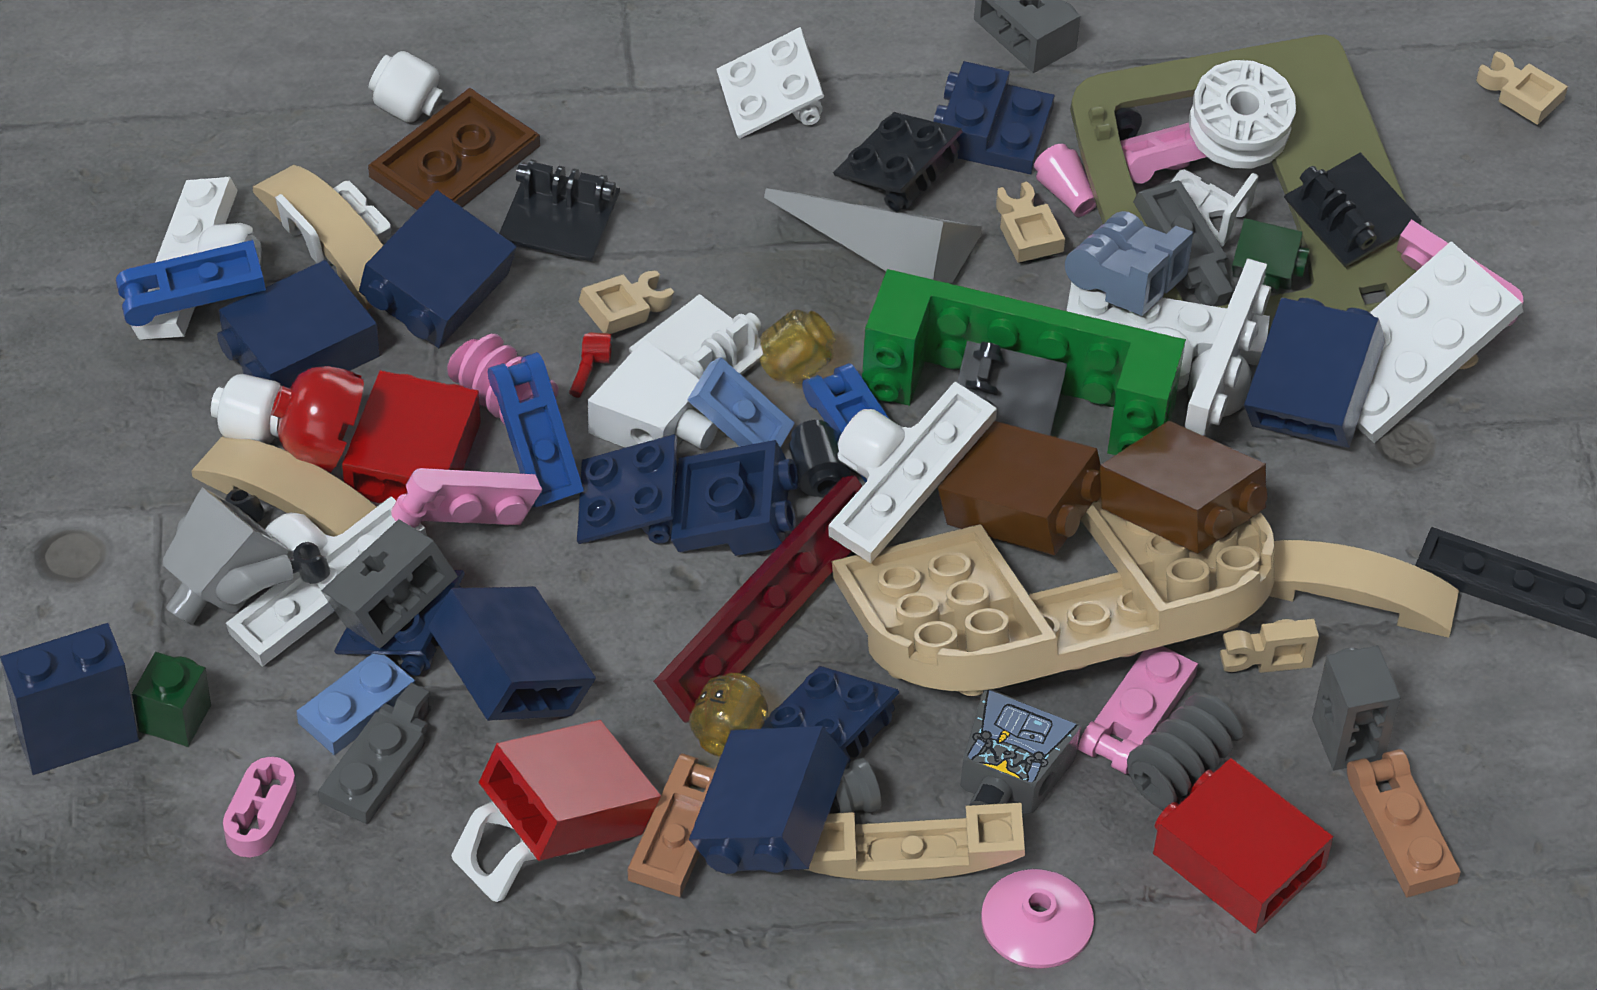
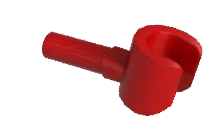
(595, 348)

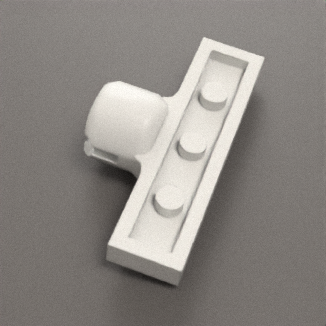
(195, 228)
(1171, 317)
(1221, 375)
(903, 465)
(296, 606)

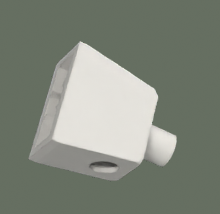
(648, 402)

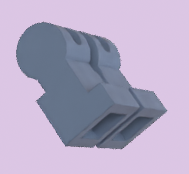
(1130, 262)

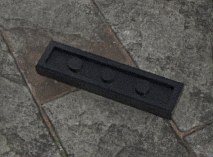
(1511, 581)

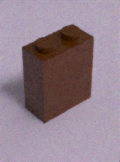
(1183, 486)
(1022, 487)

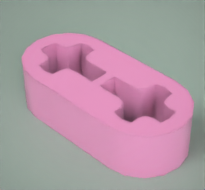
(250, 802)

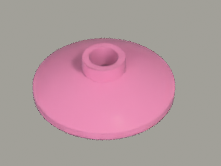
(1032, 936)

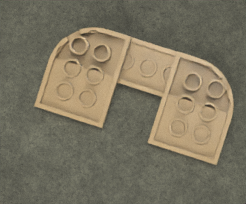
(961, 621)

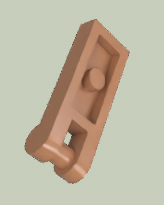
(1403, 824)
(664, 852)

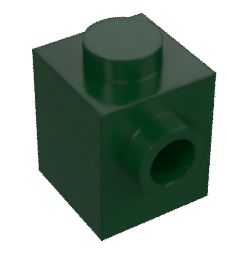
(1274, 246)
(171, 698)

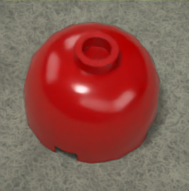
(317, 414)

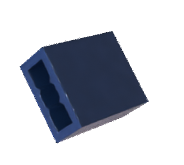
(437, 269)
(298, 326)
(1315, 371)
(511, 652)
(70, 698)
(769, 799)

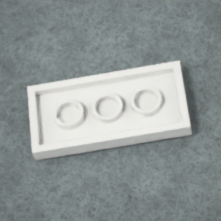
(1430, 332)

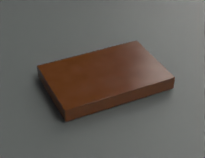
(455, 152)

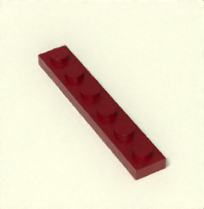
(759, 604)

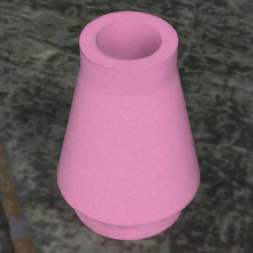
(1065, 177)

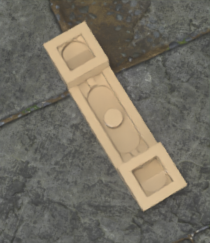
(341, 230)
(283, 483)
(1365, 579)
(920, 848)

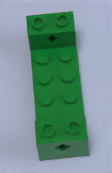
(1105, 360)

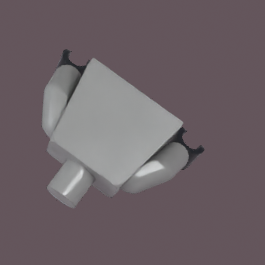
(230, 557)

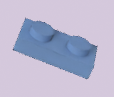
(738, 406)
(349, 703)

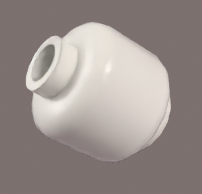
(405, 86)
(246, 408)

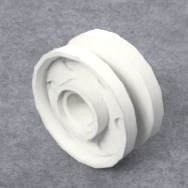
(1218, 108)

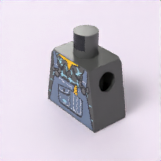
(1016, 752)

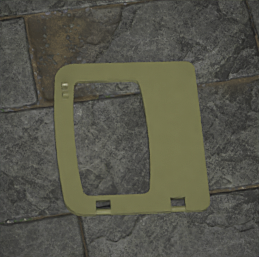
(1326, 131)

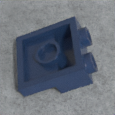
(998, 120)
(734, 499)

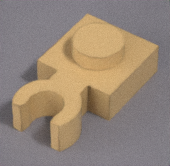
(1525, 90)
(1028, 229)
(620, 305)
(1276, 648)

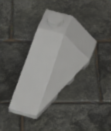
(886, 238)

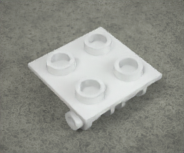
(772, 84)
(705, 333)

